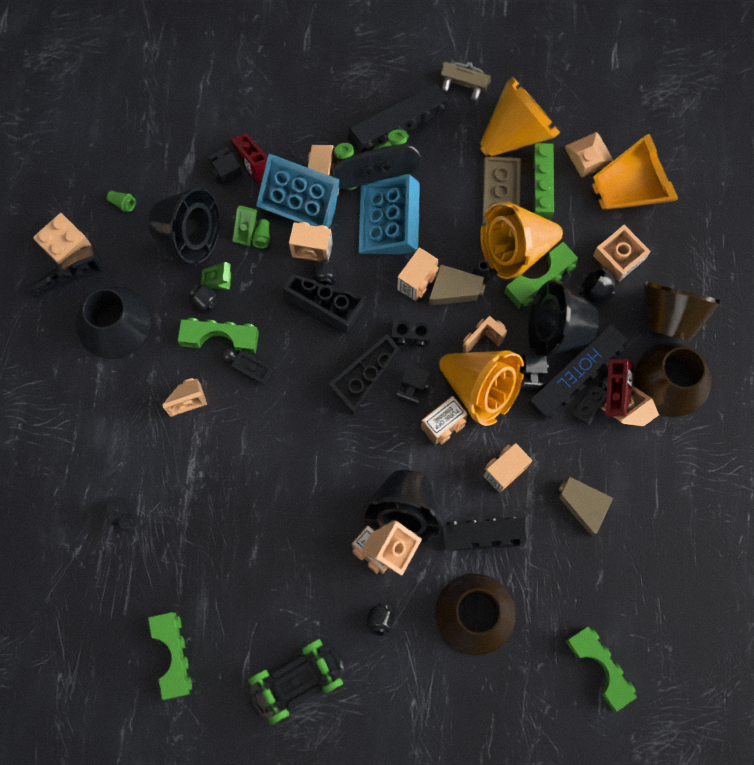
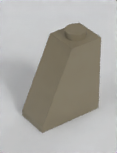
(456, 287)
(585, 503)

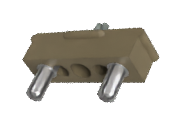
(465, 77)

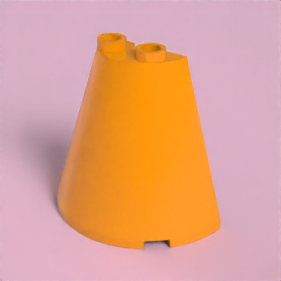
(634, 179)

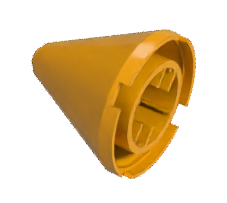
(516, 122)
(516, 238)
(484, 381)

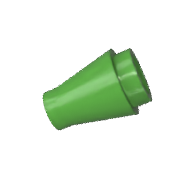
(121, 200)
(261, 235)

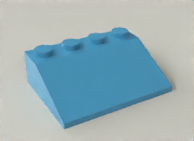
(298, 192)
(389, 216)

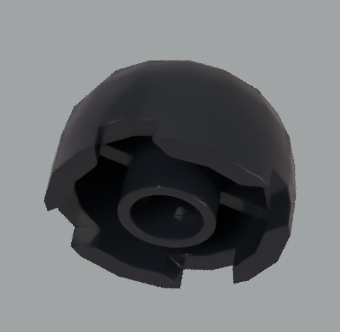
(598, 285)

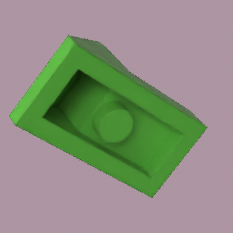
(245, 225)
(217, 276)

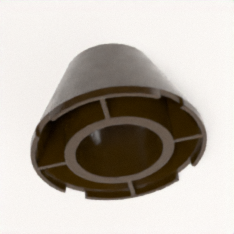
(677, 311)
(668, 397)
(453, 630)

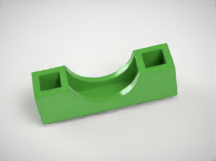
(543, 180)
(524, 289)
(195, 333)
(175, 681)
(616, 690)

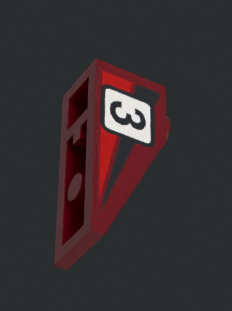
(251, 156)
(619, 387)

